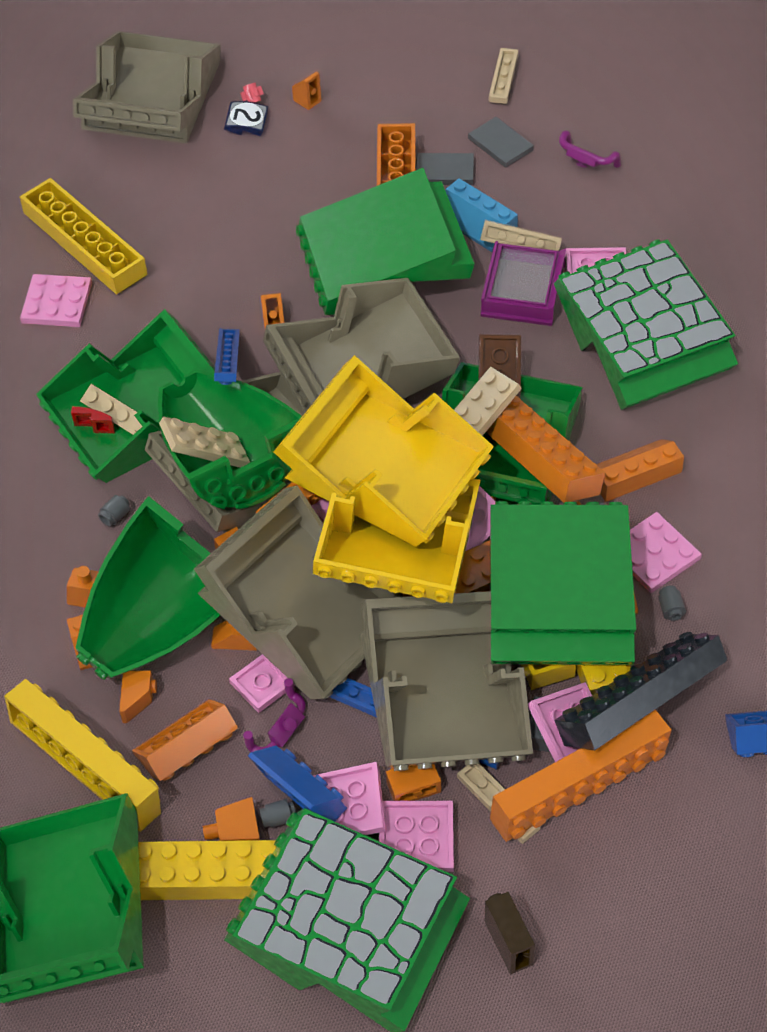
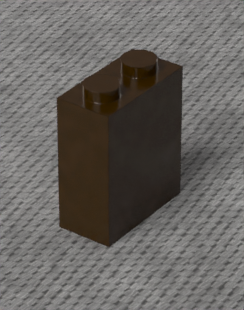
(509, 932)

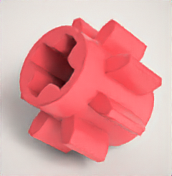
(252, 93)

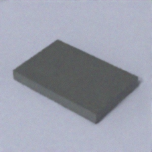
(500, 142)
(447, 166)

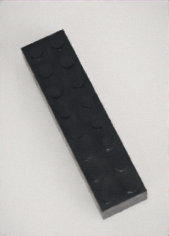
(640, 690)

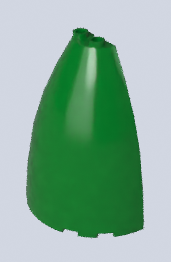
(236, 408)
(144, 595)

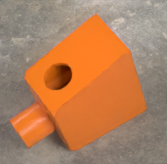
(80, 585)
(234, 822)

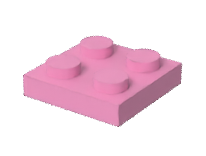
(259, 683)

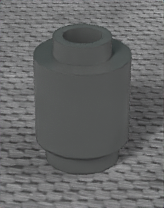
(114, 510)
(671, 603)
(276, 813)

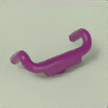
(585, 157)
(285, 724)

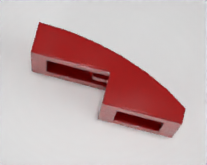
(98, 420)

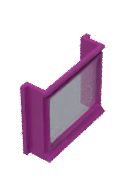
(522, 284)

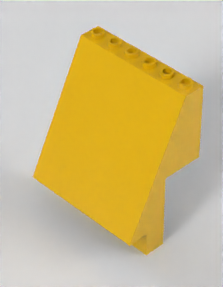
(391, 457)
(372, 557)

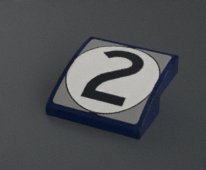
(246, 117)

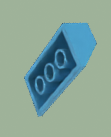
(475, 207)

